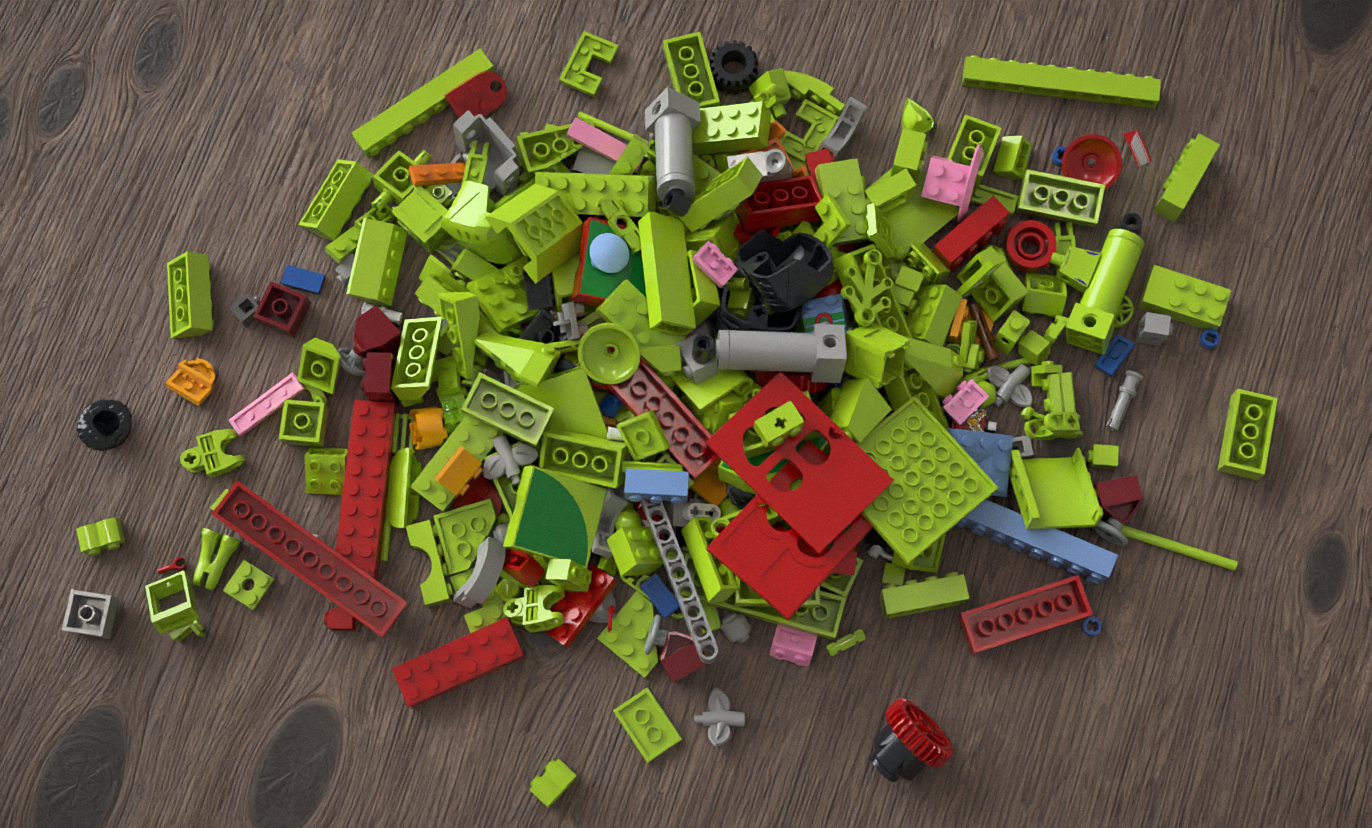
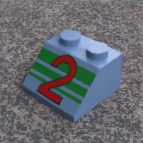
(822, 309)

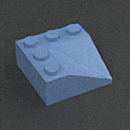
(990, 452)

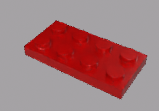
(580, 606)

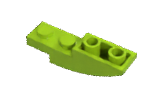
(820, 93)
(348, 241)

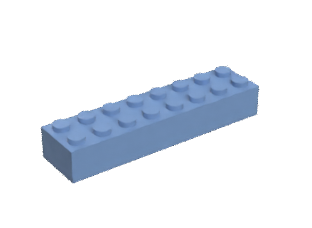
(1048, 544)

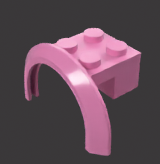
(952, 181)

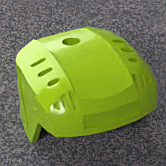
(472, 231)

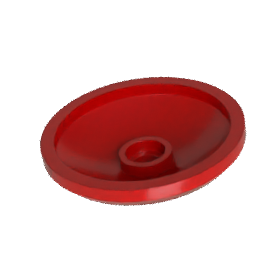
(1100, 148)

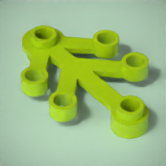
(866, 290)

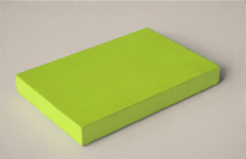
(647, 725)

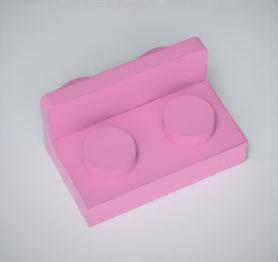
(714, 263)
(964, 401)
(793, 645)

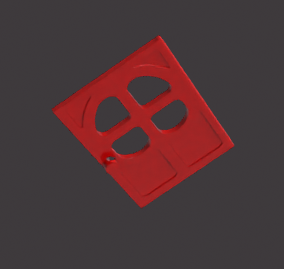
(829, 492)
(771, 558)

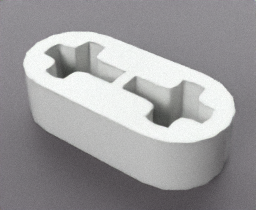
(701, 508)

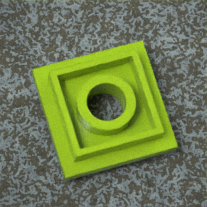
(236, 584)

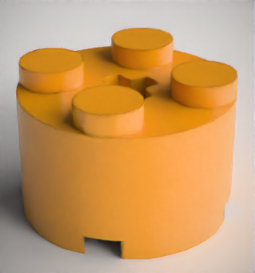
(427, 427)

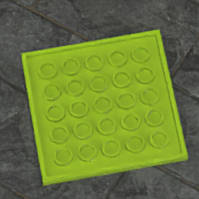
(932, 481)

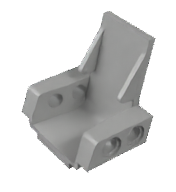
(502, 166)

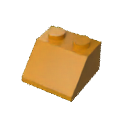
(459, 472)

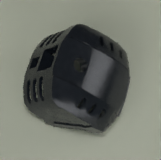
(785, 271)
(757, 318)

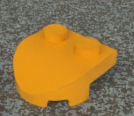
(193, 380)

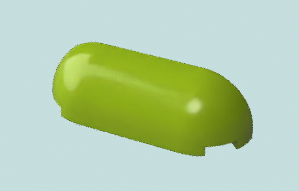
(401, 498)

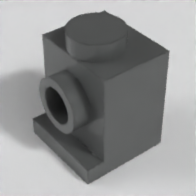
(241, 306)

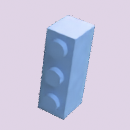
(656, 485)

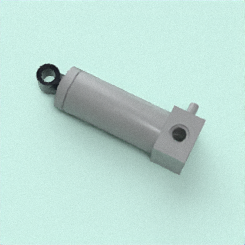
(671, 125)
(816, 352)

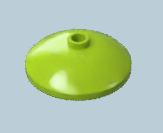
(603, 364)

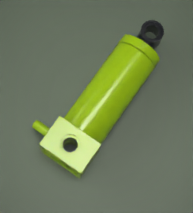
(1094, 318)

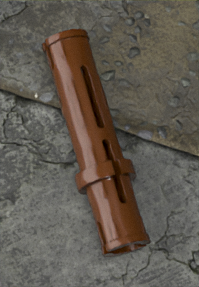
(986, 339)

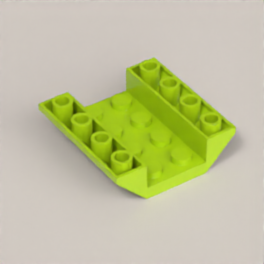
(542, 226)

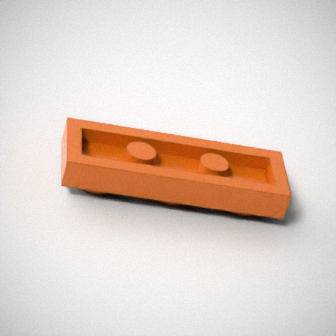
(437, 173)

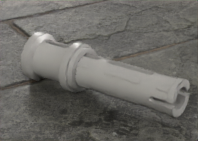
(1127, 392)

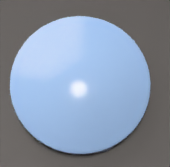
(609, 253)

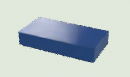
(303, 279)
(660, 596)

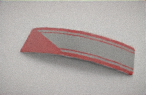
(1137, 147)

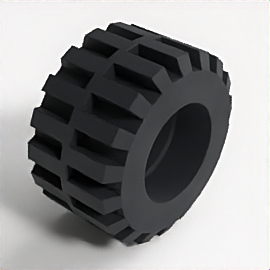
(737, 53)

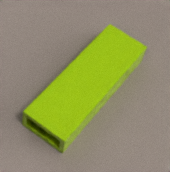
(666, 274)

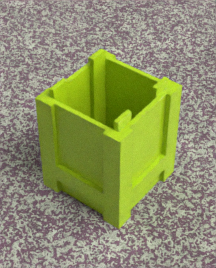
(422, 218)
(716, 232)
(875, 354)

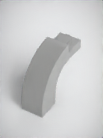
(844, 128)
(612, 506)
(485, 574)

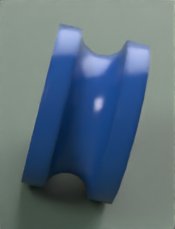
(1056, 161)
(1207, 344)
(1090, 632)

